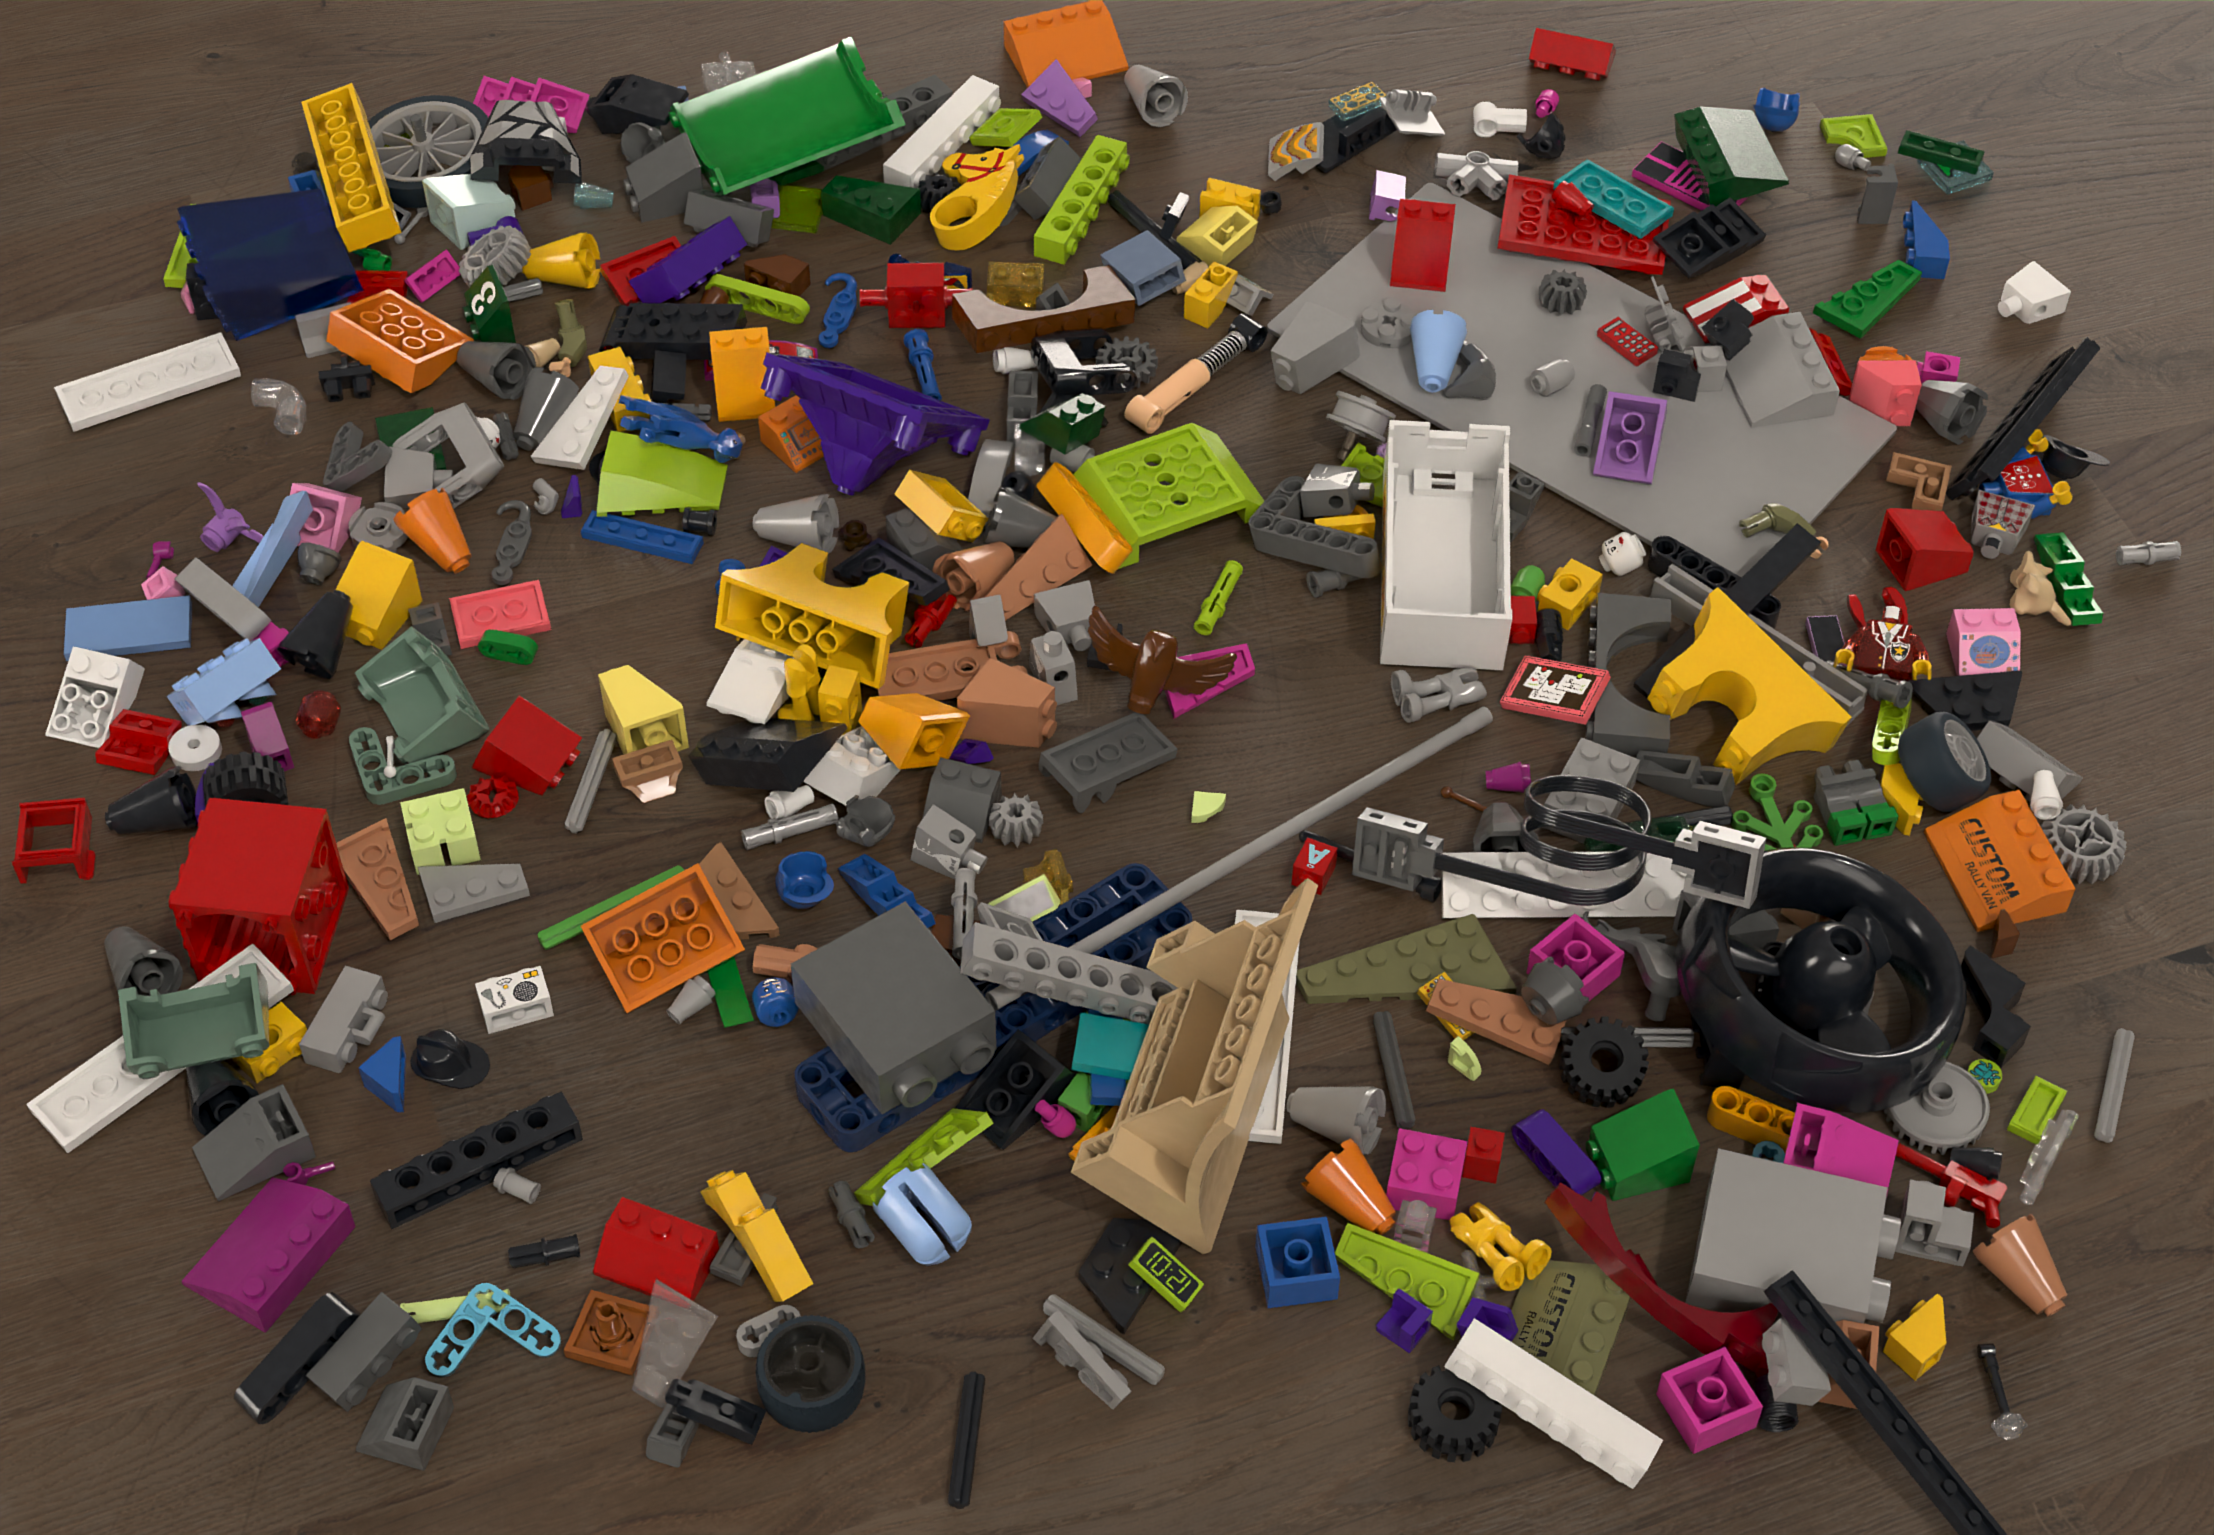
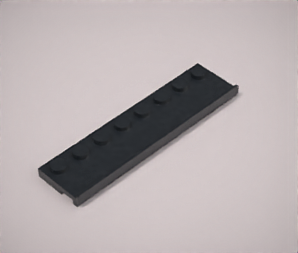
(2023, 418)

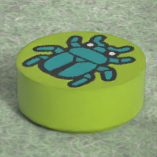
(1986, 1073)

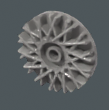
(1945, 1113)

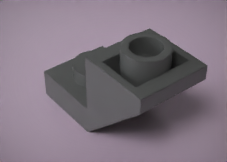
(1523, 497)

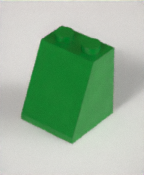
(1644, 1147)

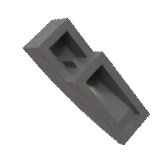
(1021, 399)
(1686, 778)

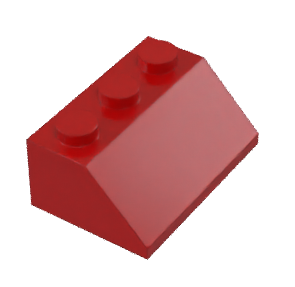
(1571, 54)
(653, 1246)

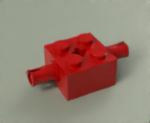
(913, 295)

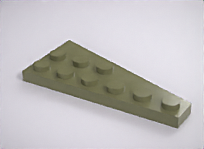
(1407, 964)

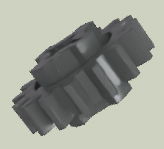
(1131, 354)

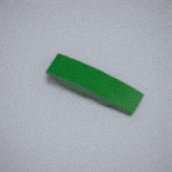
(2068, 579)

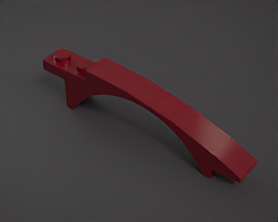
(1703, 1329)

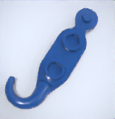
(839, 311)

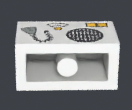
(514, 999)

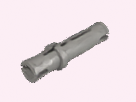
(797, 824)
(963, 885)

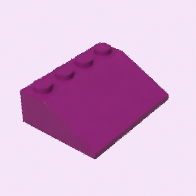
(271, 1251)

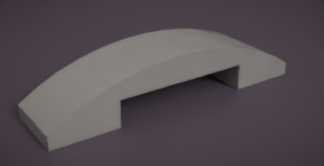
(989, 473)

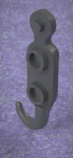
(513, 542)

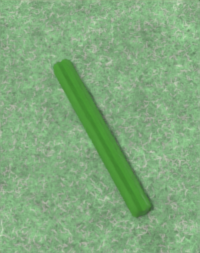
(572, 926)

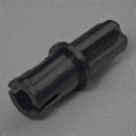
(544, 1251)

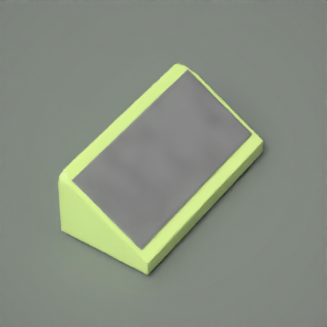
(1030, 900)

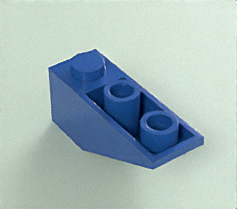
(1926, 243)

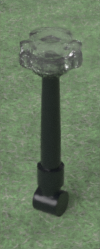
(2008, 1423)

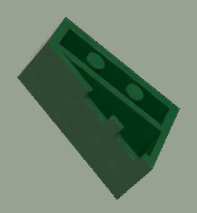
(871, 206)

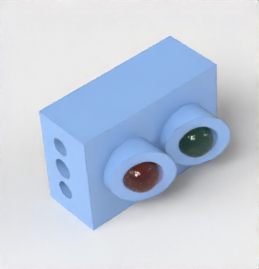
(223, 681)

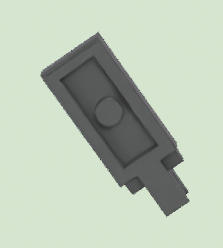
(732, 1260)

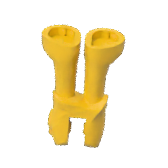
(801, 685)
(1490, 1230)

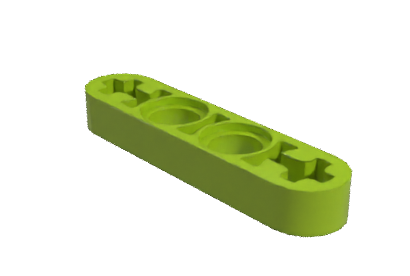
(788, 306)
(1889, 727)

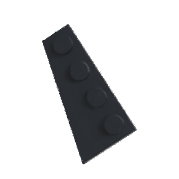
(883, 557)

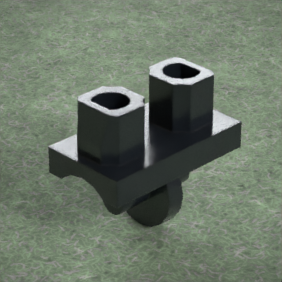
(346, 376)

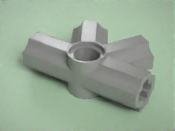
(1475, 171)

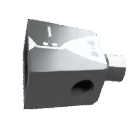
(1333, 491)

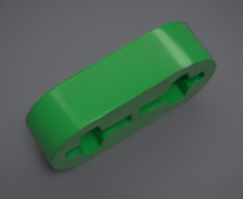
(508, 647)

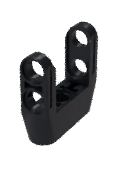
(1065, 373)

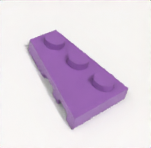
(1060, 100)

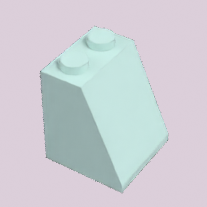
(465, 205)

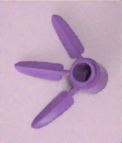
(224, 525)

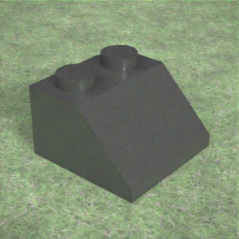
(917, 539)
(965, 793)

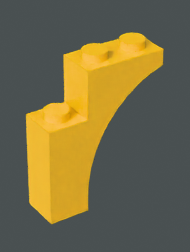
(759, 1233)

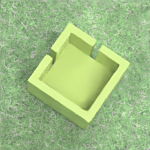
(438, 821)

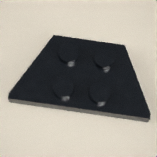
(1971, 697)
(1107, 1270)

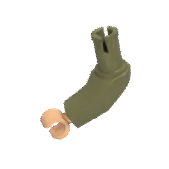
(571, 336)
(1779, 519)

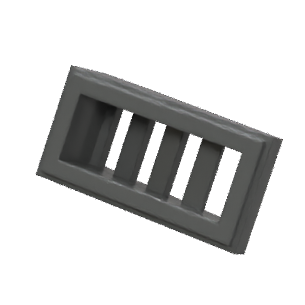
(667, 1447)

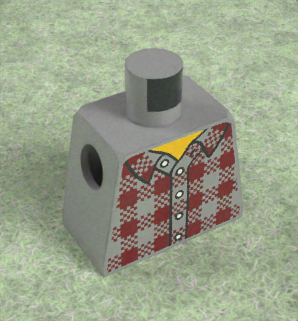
(1998, 523)

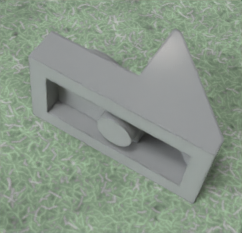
(987, 621)

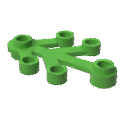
(1762, 790)

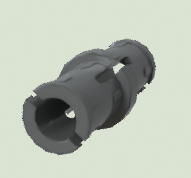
(851, 1214)

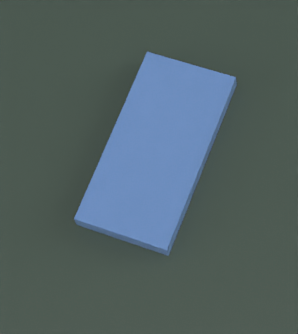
(130, 626)

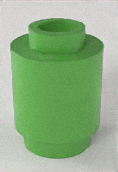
(1528, 582)

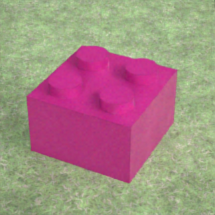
(1584, 951)
(1426, 1170)
(1709, 1400)

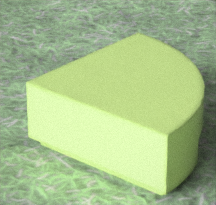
(1206, 805)
(1464, 1059)

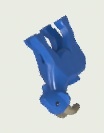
(680, 429)

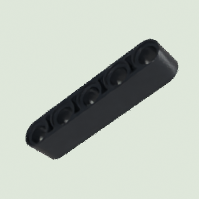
(1670, 551)

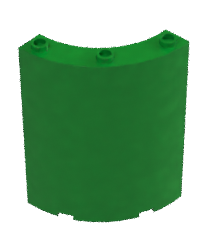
(785, 117)

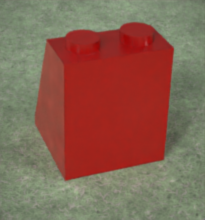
(1422, 245)
(1922, 547)
(528, 748)

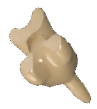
(2035, 591)

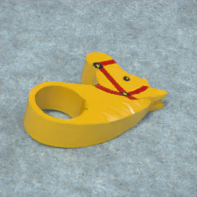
(985, 194)

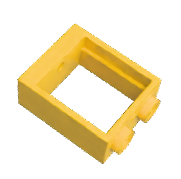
(941, 506)

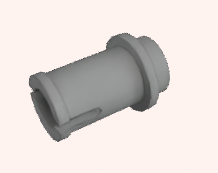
(516, 1185)

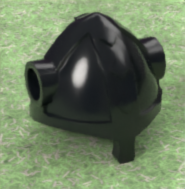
(1548, 140)

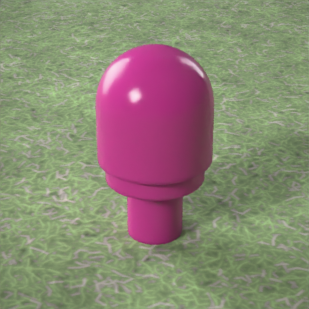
(1546, 102)
(1056, 1119)

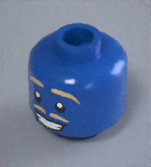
(774, 1000)

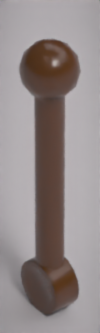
(1447, 792)

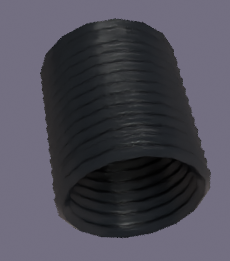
(1774, 1415)

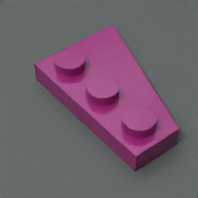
(1242, 670)

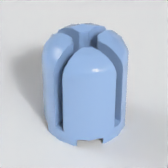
(898, 1212)

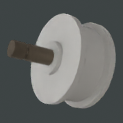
(1359, 418)

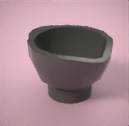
(317, 562)

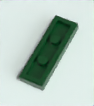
(1941, 152)

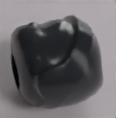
(1020, 484)

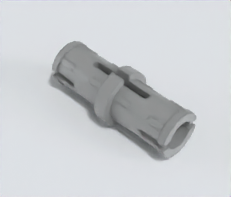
(2148, 553)

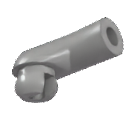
(547, 496)

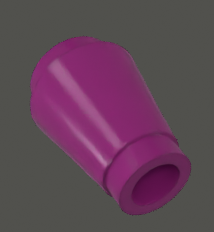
(1509, 777)

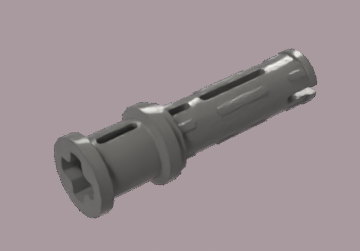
(1328, 579)
(1880, 686)

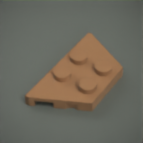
(736, 895)

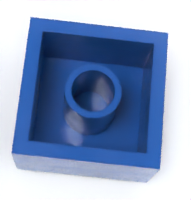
(1297, 1262)

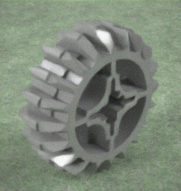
(502, 248)
(2101, 848)

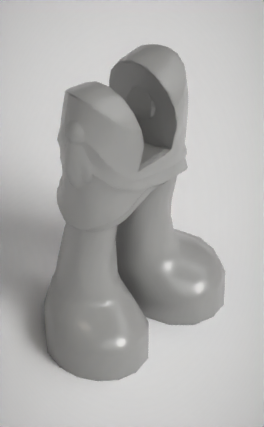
(1453, 690)

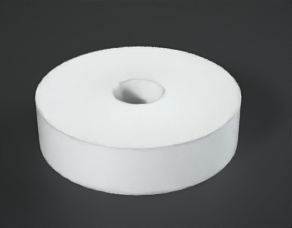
(199, 736)

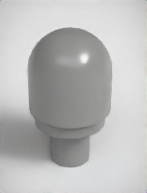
(1851, 157)

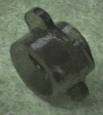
(304, 162)

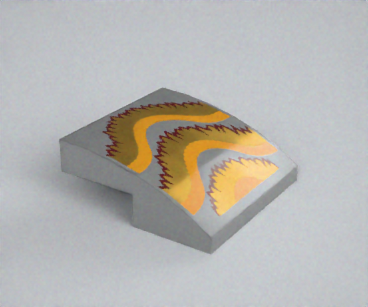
(1296, 148)

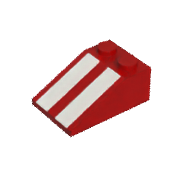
(1752, 292)

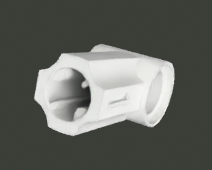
(1490, 119)

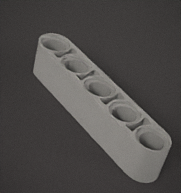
(223, 599)

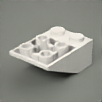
(751, 683)
(92, 696)
(853, 768)

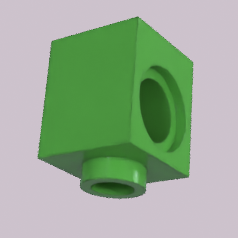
(1078, 1102)

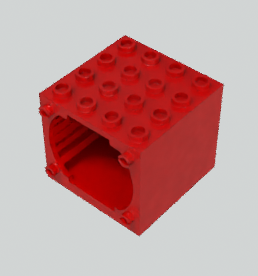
(264, 881)

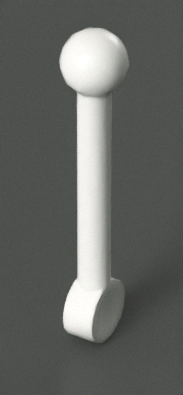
(389, 770)

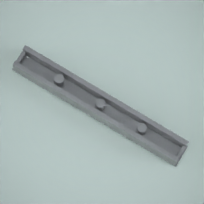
(1687, 600)

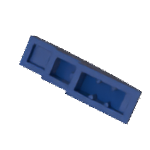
(880, 888)

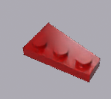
(622, 269)

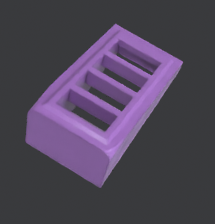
(766, 194)

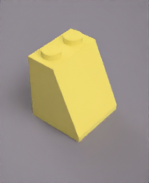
(641, 711)

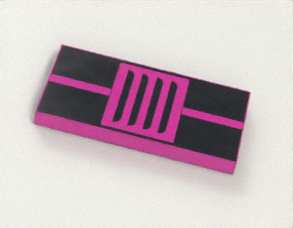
(1671, 173)

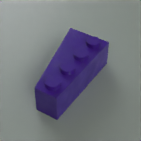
(690, 263)

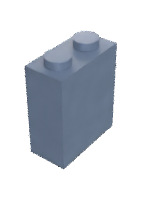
(1145, 266)

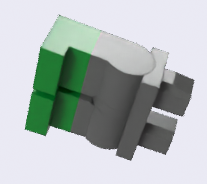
(1853, 802)

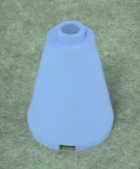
(1436, 347)

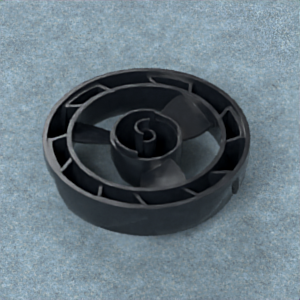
(1824, 983)

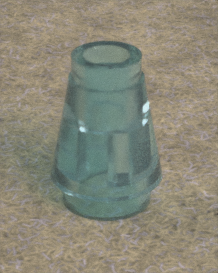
(592, 196)

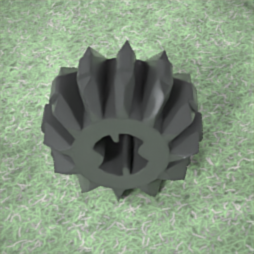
(1562, 292)

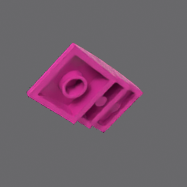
(565, 101)

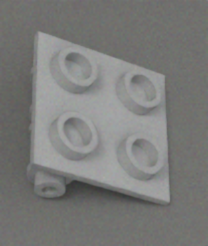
(1412, 112)
(1660, 321)

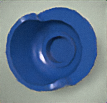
(1776, 110)
(803, 879)

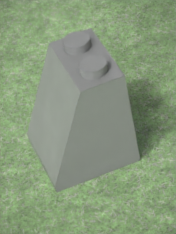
(1314, 348)

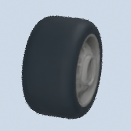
(1944, 762)

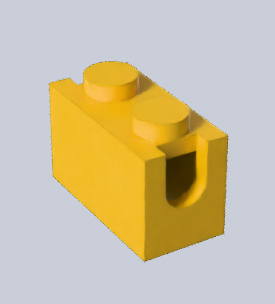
(1228, 194)

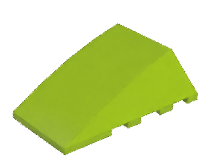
(656, 477)

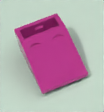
(1840, 1146)

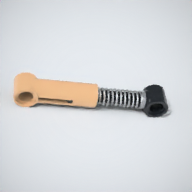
(1151, 409)

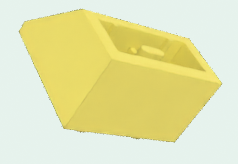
(1219, 234)

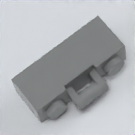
(345, 1018)

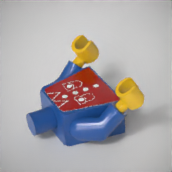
(2028, 481)

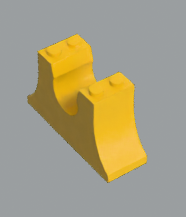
(792, 606)
(1764, 687)

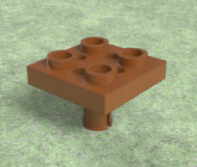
(604, 1314)

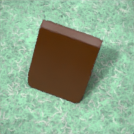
(2004, 935)

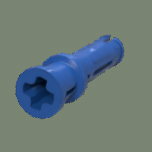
(921, 357)

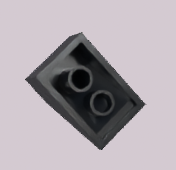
(1014, 1085)

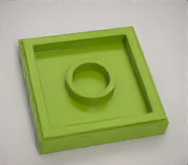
(1005, 127)

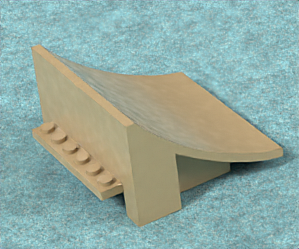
(1199, 1073)

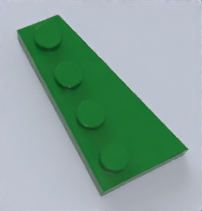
(1870, 299)

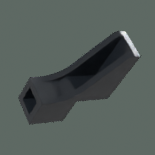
(1995, 994)

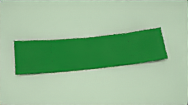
(730, 993)

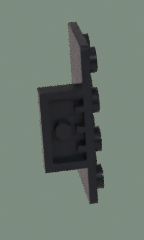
(1353, 136)

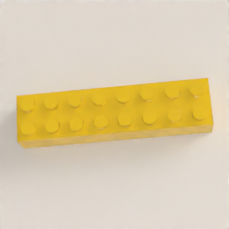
(350, 168)

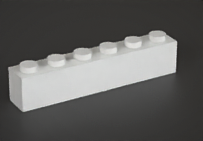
(942, 133)
(1554, 1404)

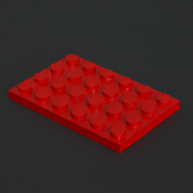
(1541, 228)

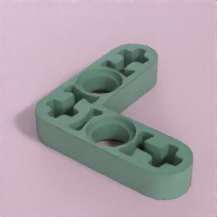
(393, 787)

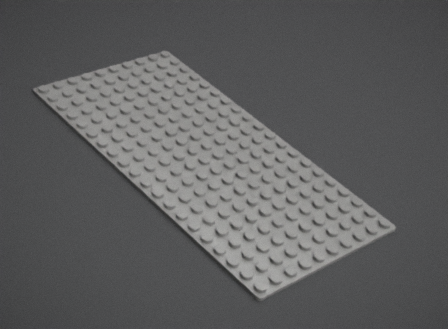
(1709, 457)

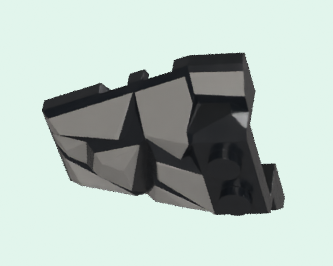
(524, 136)

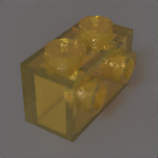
(1015, 283)

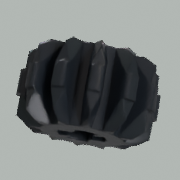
(935, 189)

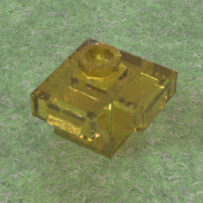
(1056, 873)

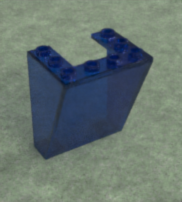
(267, 258)

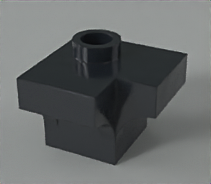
(1730, 328)
(1676, 377)

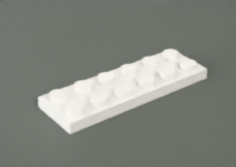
(147, 381)

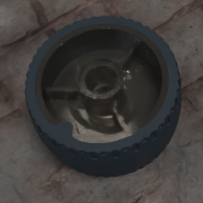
(816, 1397)

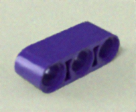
(1555, 1152)

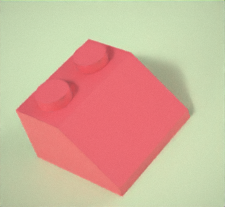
(1887, 389)

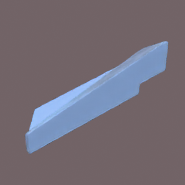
(274, 548)

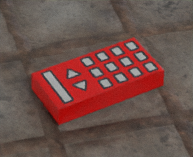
(1627, 341)

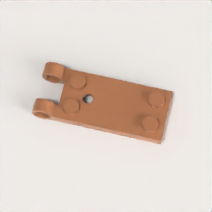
(938, 668)

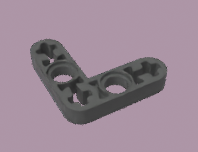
(350, 463)

